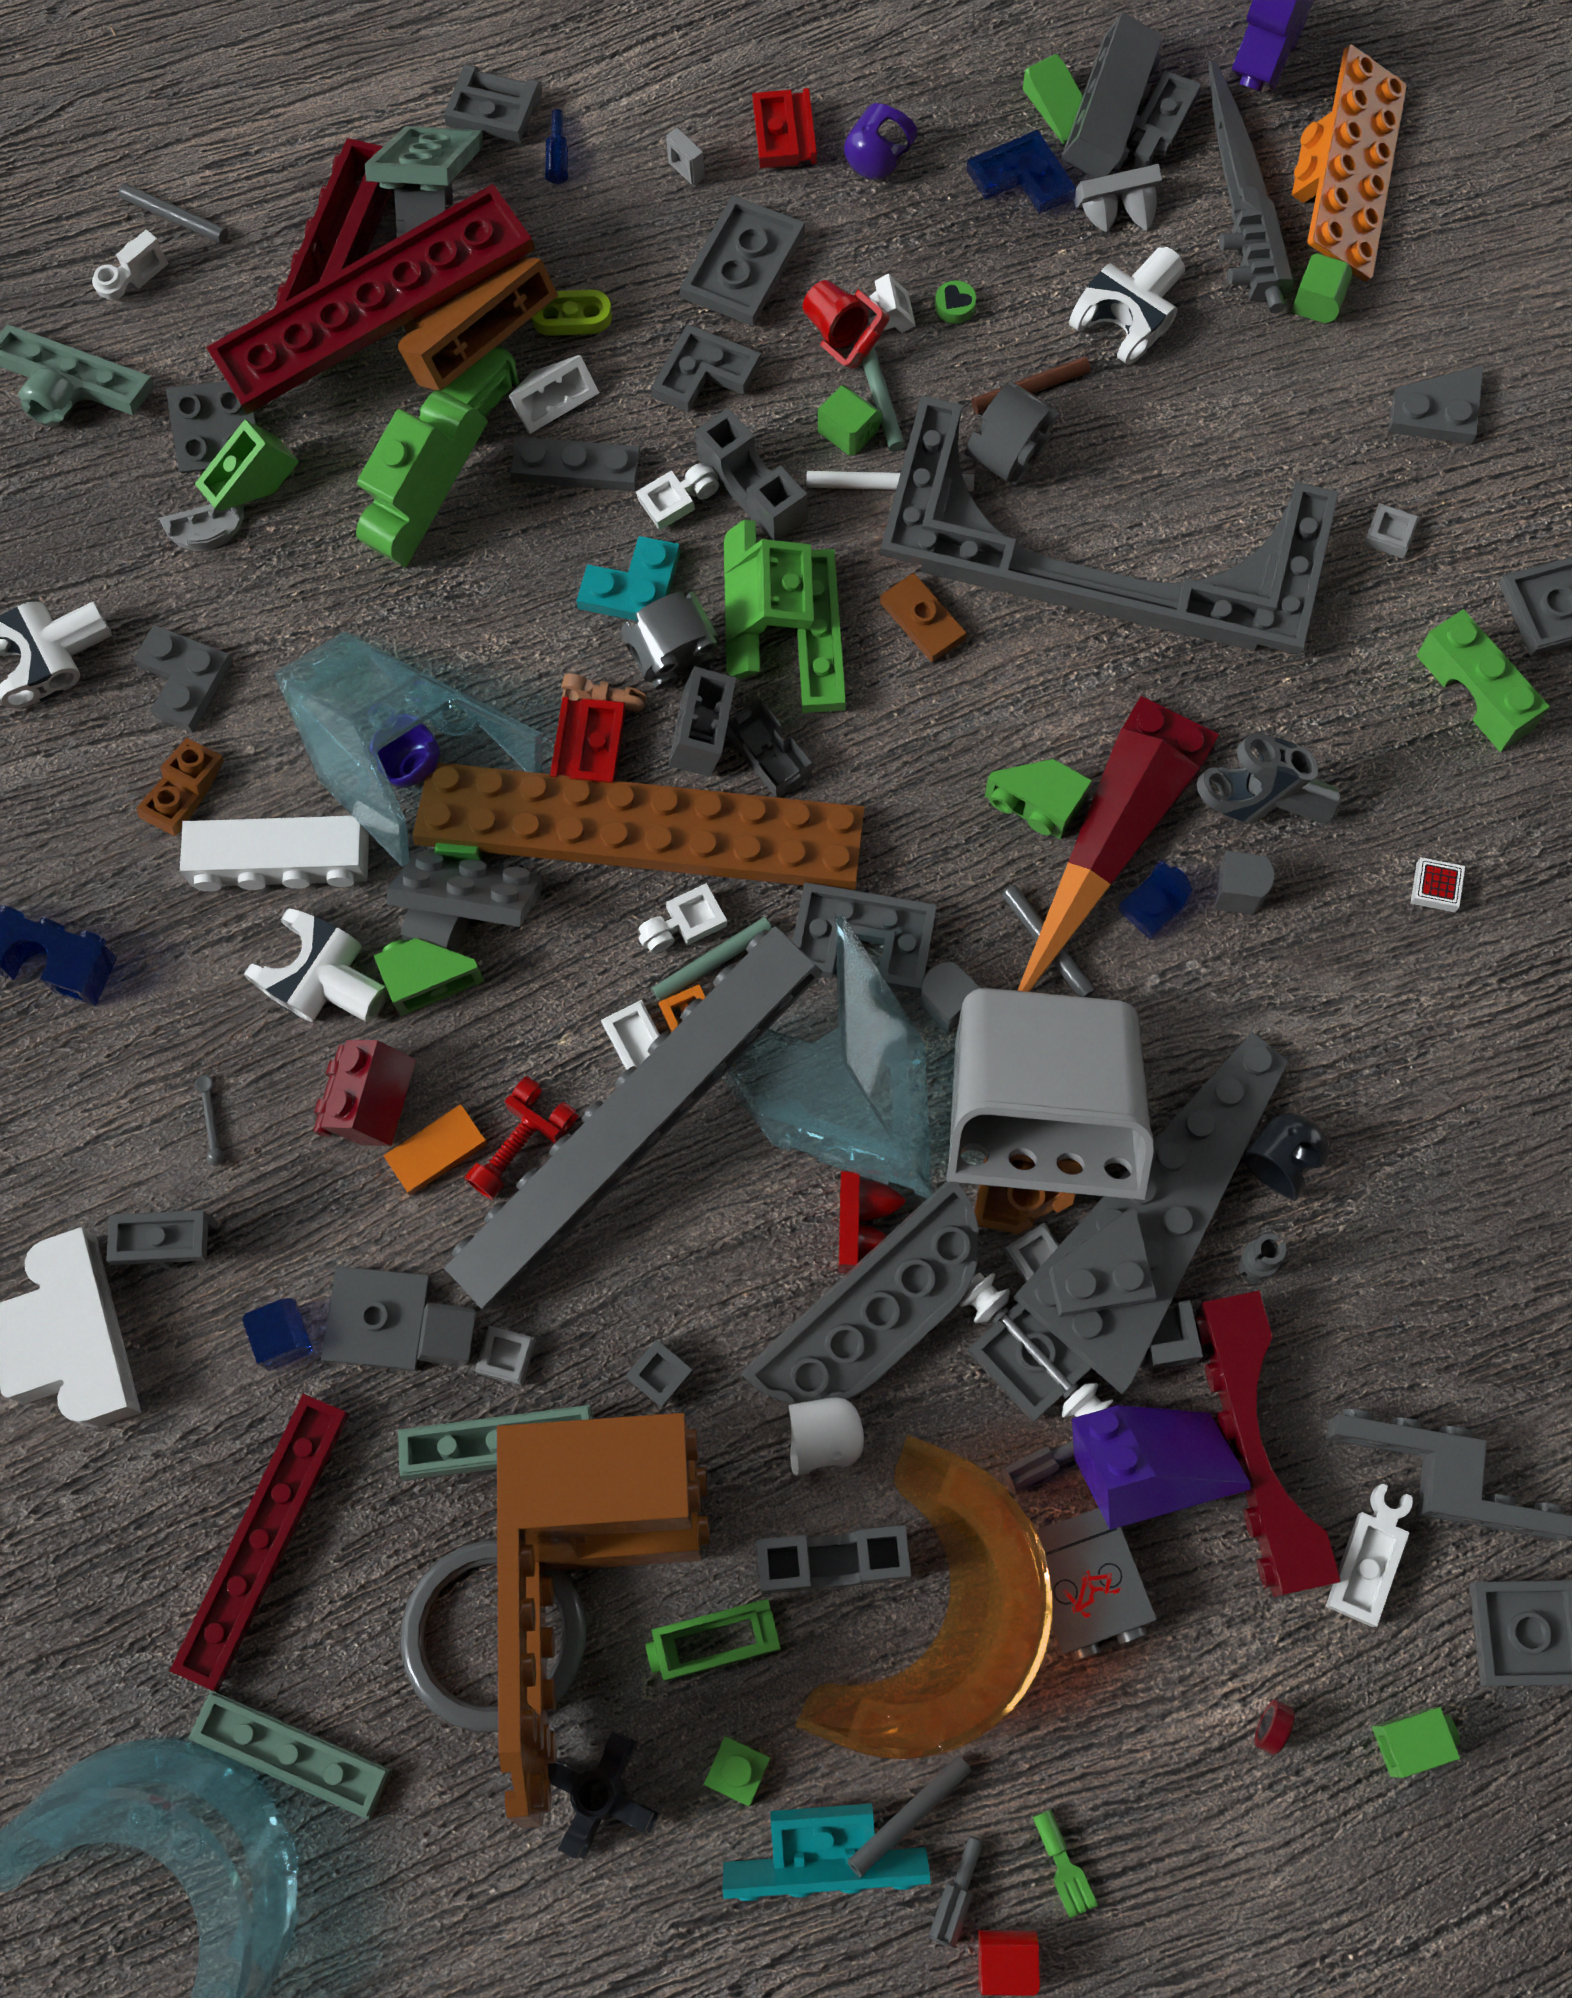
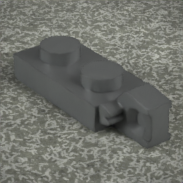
(1163, 117)

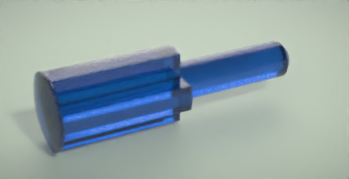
(556, 151)

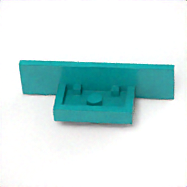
(813, 1855)

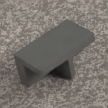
(159, 1237)

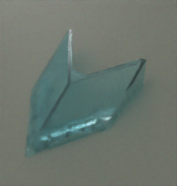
(854, 1092)

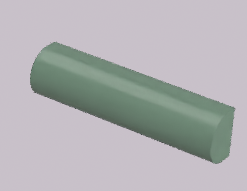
(466, 1444)

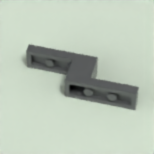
(1451, 1475)

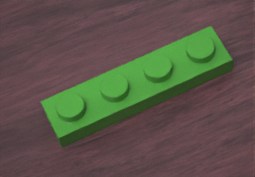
(821, 644)

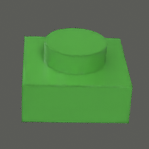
(737, 1771)

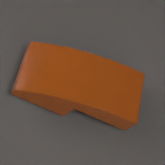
(184, 785)

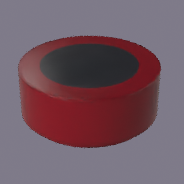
(1274, 1727)

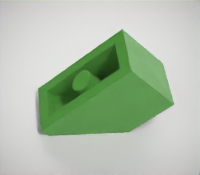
(246, 468)
(424, 973)

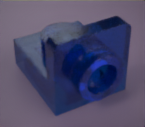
(1157, 899)

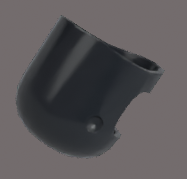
(1284, 1150)

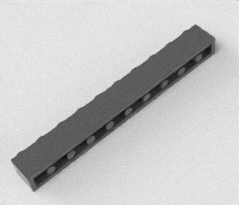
(632, 1119)

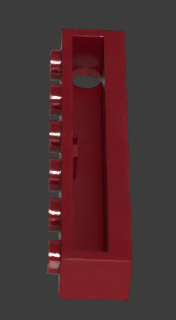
(342, 222)

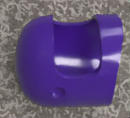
(869, 151)

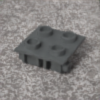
(203, 421)

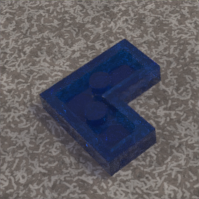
(1025, 163)

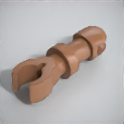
(579, 687)

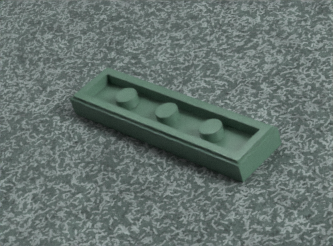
(290, 1754)

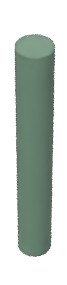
(883, 401)
(709, 961)

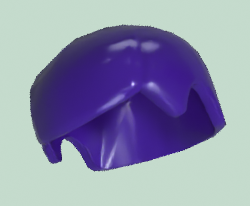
(410, 757)

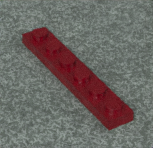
(259, 1543)

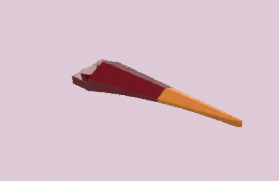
(1143, 779)

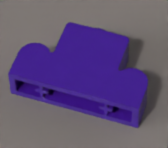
(1269, 38)

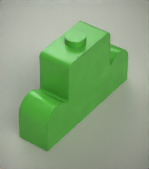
(414, 473)

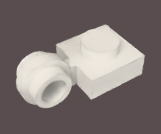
(139, 263)
(670, 500)
(692, 914)

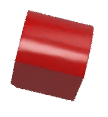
(1008, 1962)

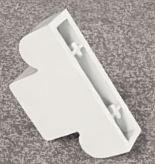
(67, 1335)

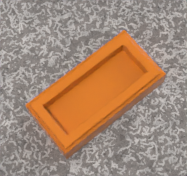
(435, 1150)

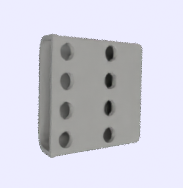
(1053, 1085)

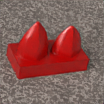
(861, 1202)

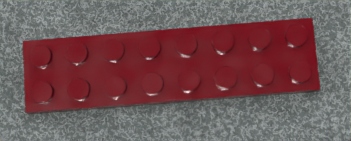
(370, 298)

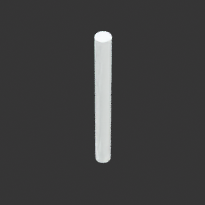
(862, 480)

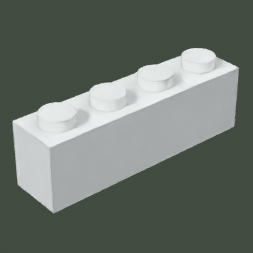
(274, 852)

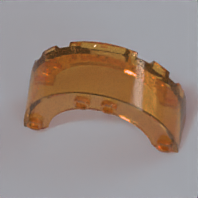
(990, 1633)

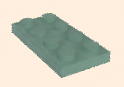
(424, 157)

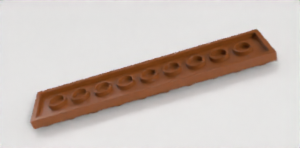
(641, 826)

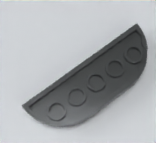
(876, 1306)

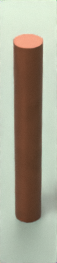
(1038, 382)

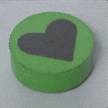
(955, 302)

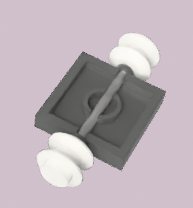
(1027, 1356)

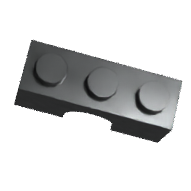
(765, 495)
(833, 1560)

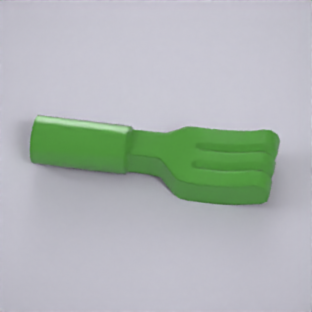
(1069, 1878)

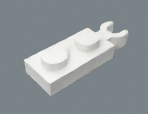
(1370, 1560)

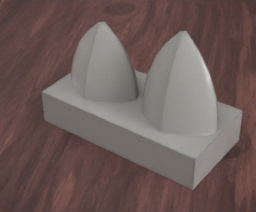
(1135, 188)

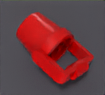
(842, 320)

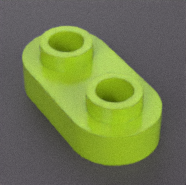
(572, 313)

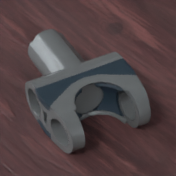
(1278, 778)

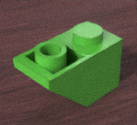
(1041, 793)

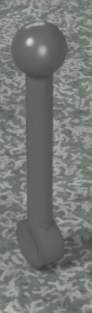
(205, 1086)

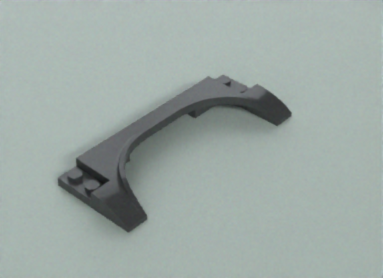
(1249, 605)

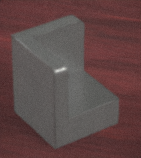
(1175, 1340)

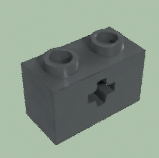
(702, 721)

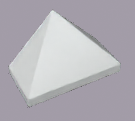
(552, 392)

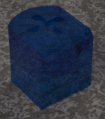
(277, 1333)

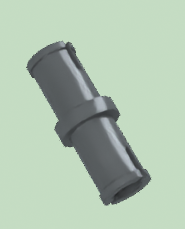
(1263, 1247)

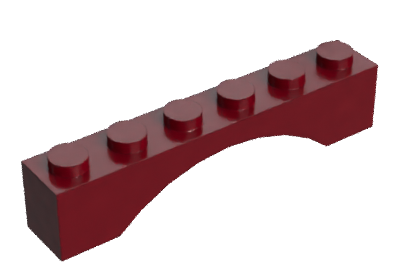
(1292, 1545)

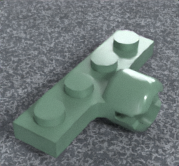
(66, 375)

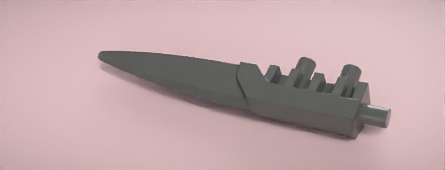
(1254, 216)

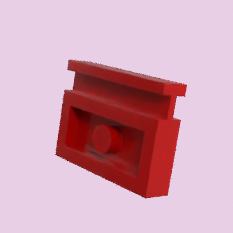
(784, 128)
(588, 739)

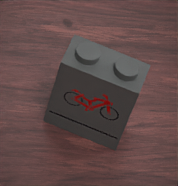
(1093, 1585)

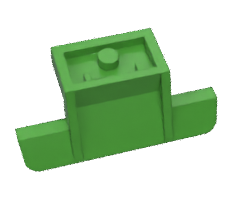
(763, 587)

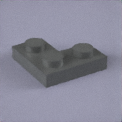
(700, 358)
(192, 675)

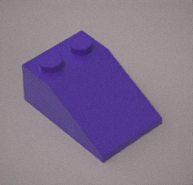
(1153, 1461)

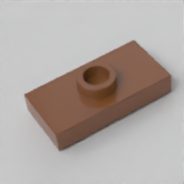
(922, 617)

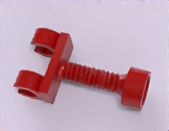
(487, 1177)

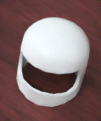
(824, 1434)

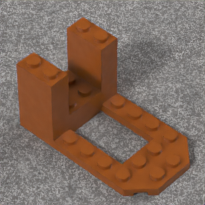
(575, 1502)

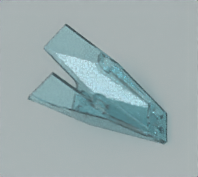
(359, 699)

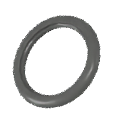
(413, 1625)

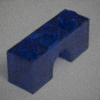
(75, 963)

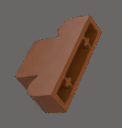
(473, 322)

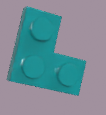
(626, 593)

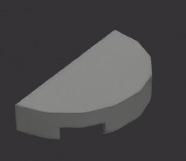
(203, 527)

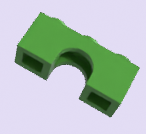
(1503, 697)

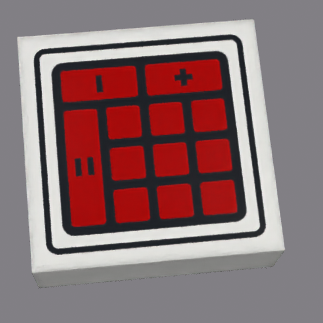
(1437, 884)

